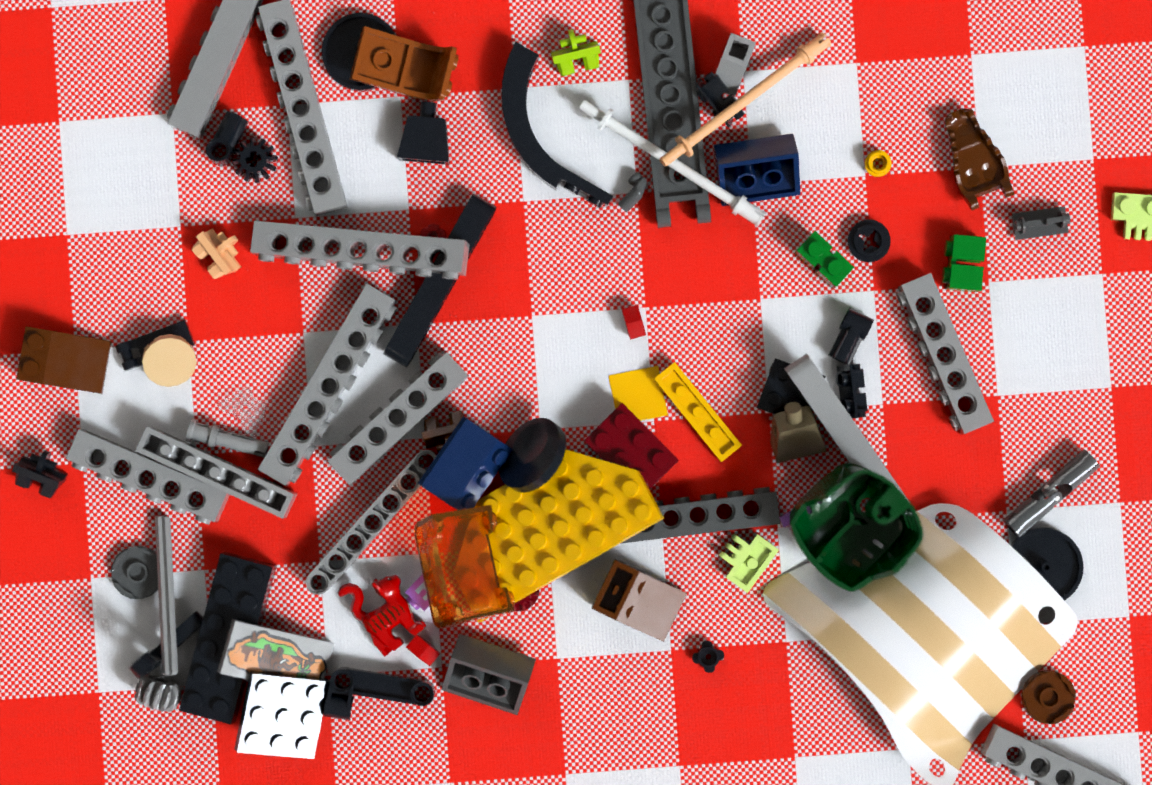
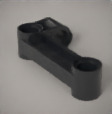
(373, 685)

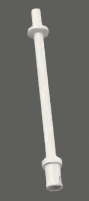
(737, 203)

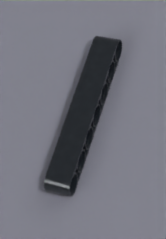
(435, 288)

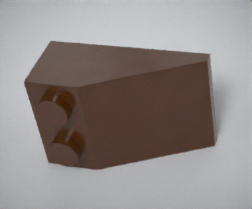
(63, 360)

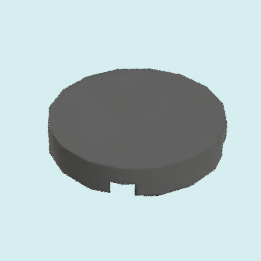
(135, 572)

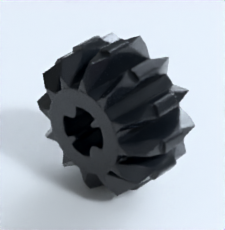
(248, 154)

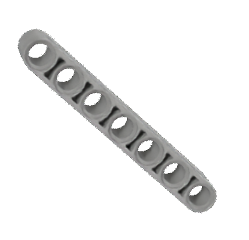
(835, 417)
(361, 529)

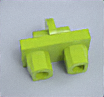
(564, 57)

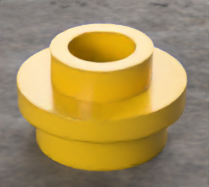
(886, 163)

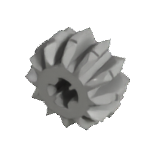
(158, 693)

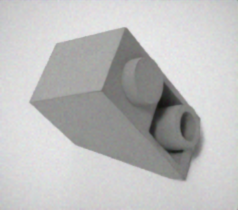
(734, 62)

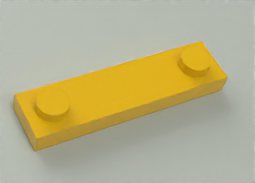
(697, 412)

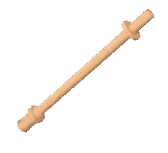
(804, 55)

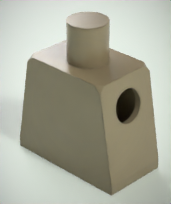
(795, 433)

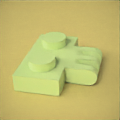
(1135, 212)
(748, 560)

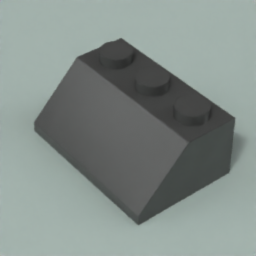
(488, 674)

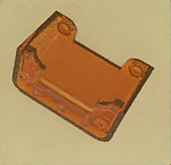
(460, 566)

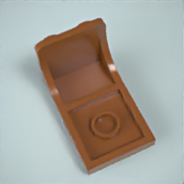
(404, 65)

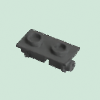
(1040, 223)

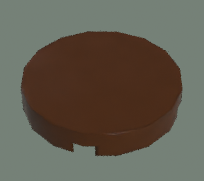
(1048, 697)

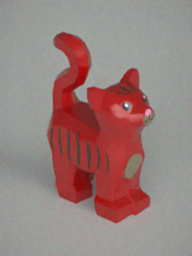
(385, 617)

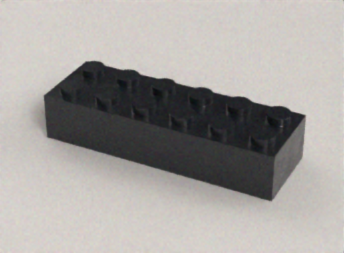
(237, 593)

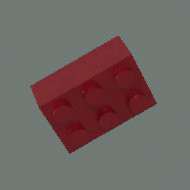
(631, 444)

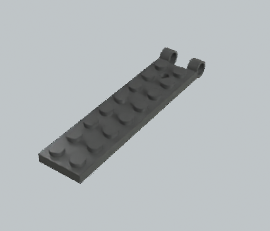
(670, 100)

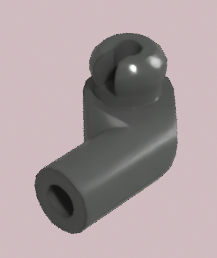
(635, 194)

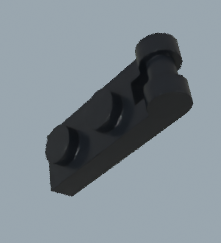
(179, 329)

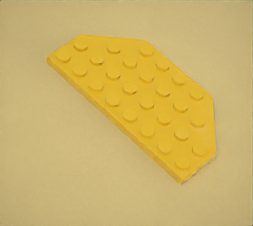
(566, 521)

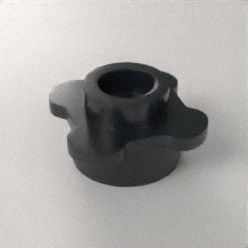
(708, 664)

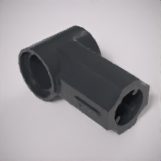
(227, 136)
(852, 331)

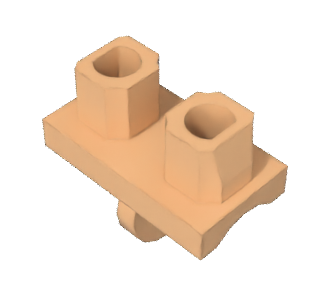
(221, 251)

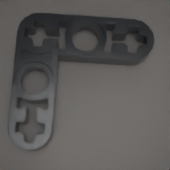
(152, 658)

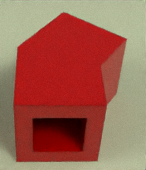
(633, 322)
(423, 649)

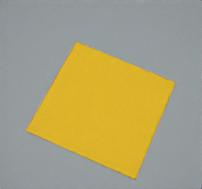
(639, 393)

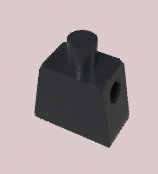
(425, 137)

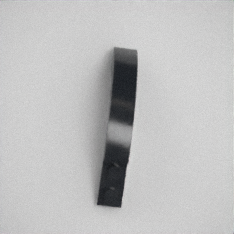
(514, 97)

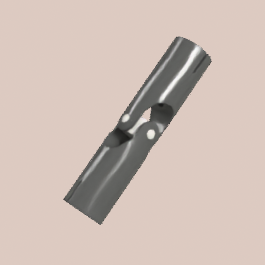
(1037, 506)

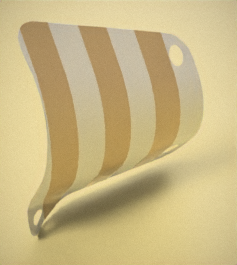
(938, 638)

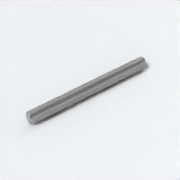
(166, 596)

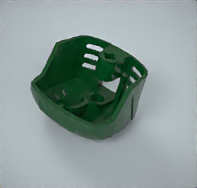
(839, 530)

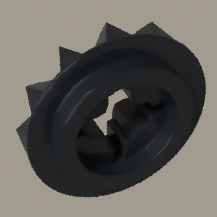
(881, 238)

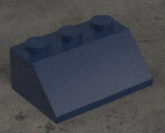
(759, 168)
(465, 465)

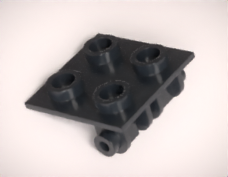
(779, 390)

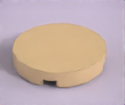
(169, 360)

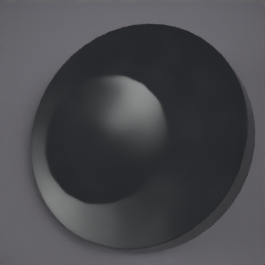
(341, 46)
(535, 455)
(1053, 557)

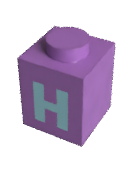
(417, 594)

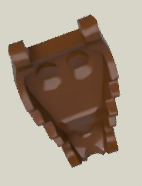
(976, 161)

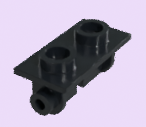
(712, 91)
(848, 379)

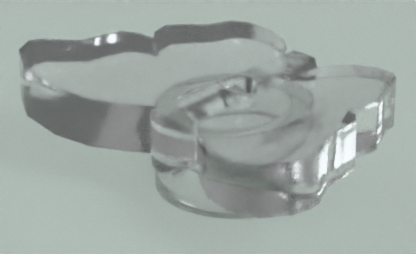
(249, 419)

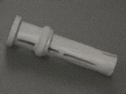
(215, 436)

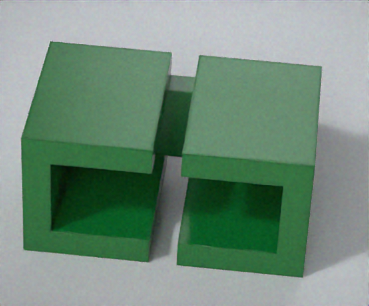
(964, 249)
(817, 251)

